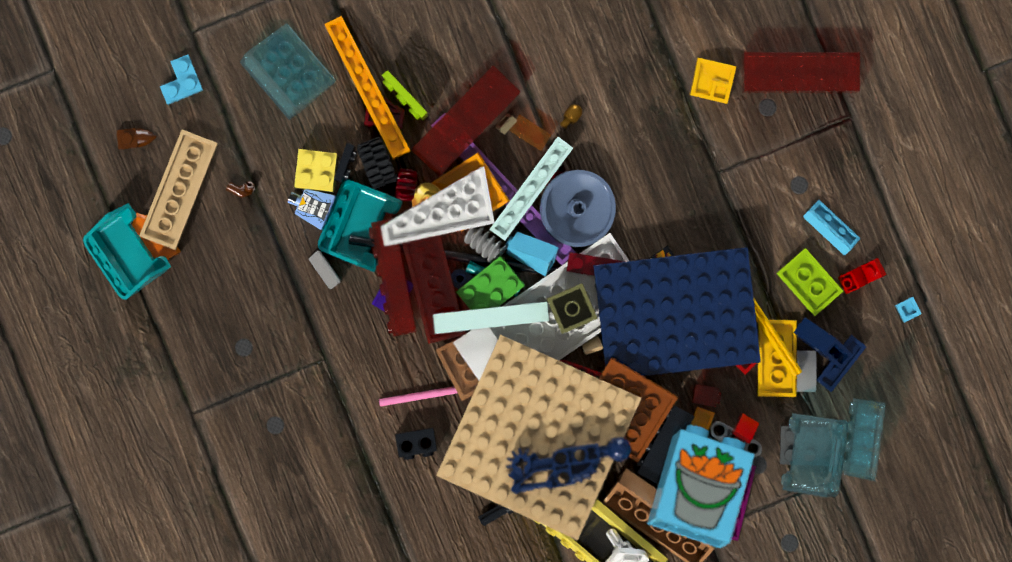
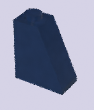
(823, 343)

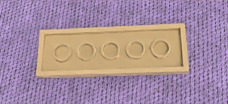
(178, 189)

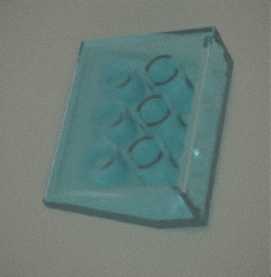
(287, 71)
(863, 438)

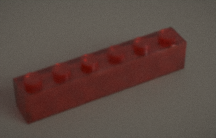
(394, 284)

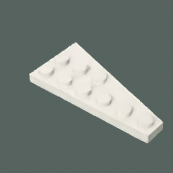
(453, 209)

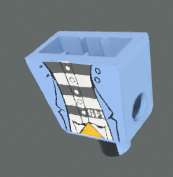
(313, 206)

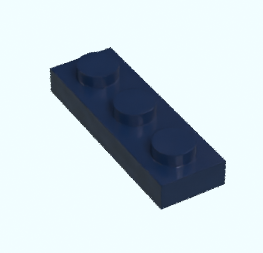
(832, 374)

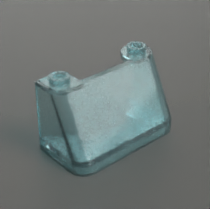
(816, 455)

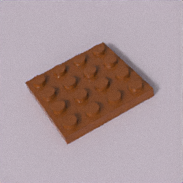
(652, 409)

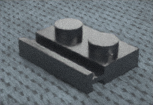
(349, 155)

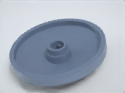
(577, 208)

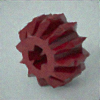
(406, 184)

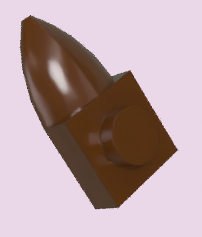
(134, 138)

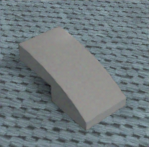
(807, 378)

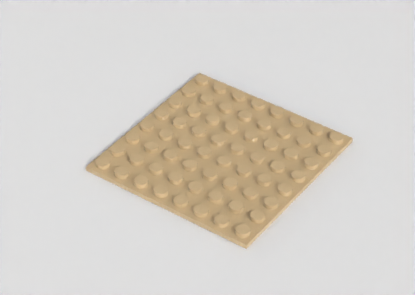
(541, 407)

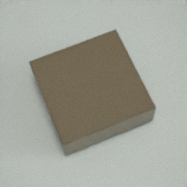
(506, 123)

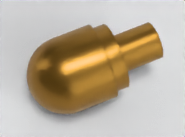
(571, 115)

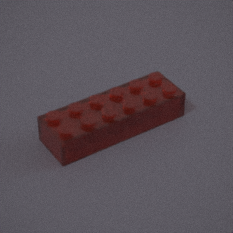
(800, 72)
(466, 120)
(432, 283)

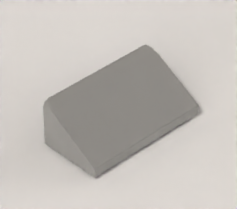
(325, 270)

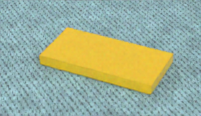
(772, 373)

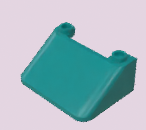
(352, 214)
(122, 253)

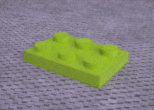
(404, 96)
(809, 282)

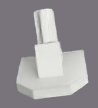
(623, 550)

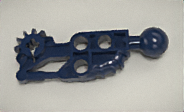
(617, 449)

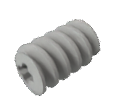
(484, 244)

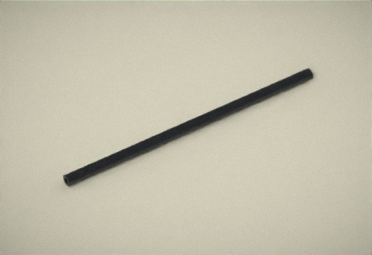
(453, 255)

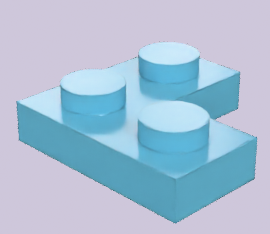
(186, 83)

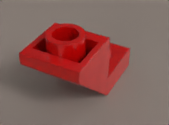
(862, 275)
(745, 428)

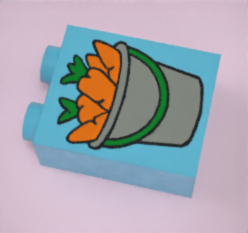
(701, 486)

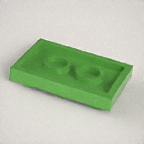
(491, 286)

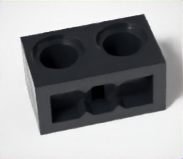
(415, 438)

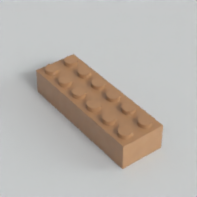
(632, 501)

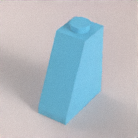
(532, 252)

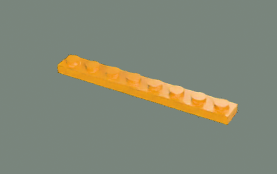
(367, 87)

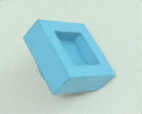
(908, 309)

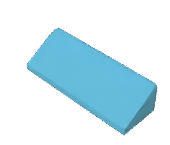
(831, 227)

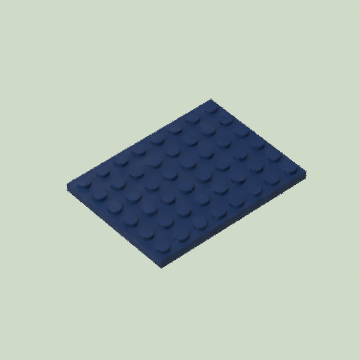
(678, 312)

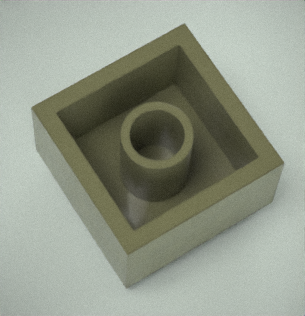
(571, 308)

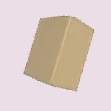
(592, 345)

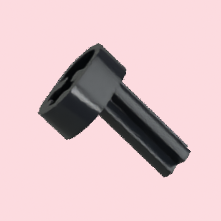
(493, 514)

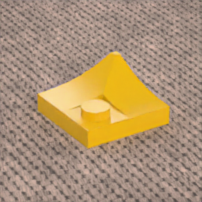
(712, 80)

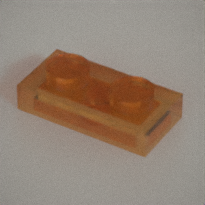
(530, 133)

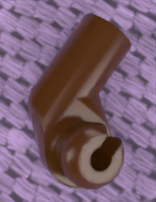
(241, 191)

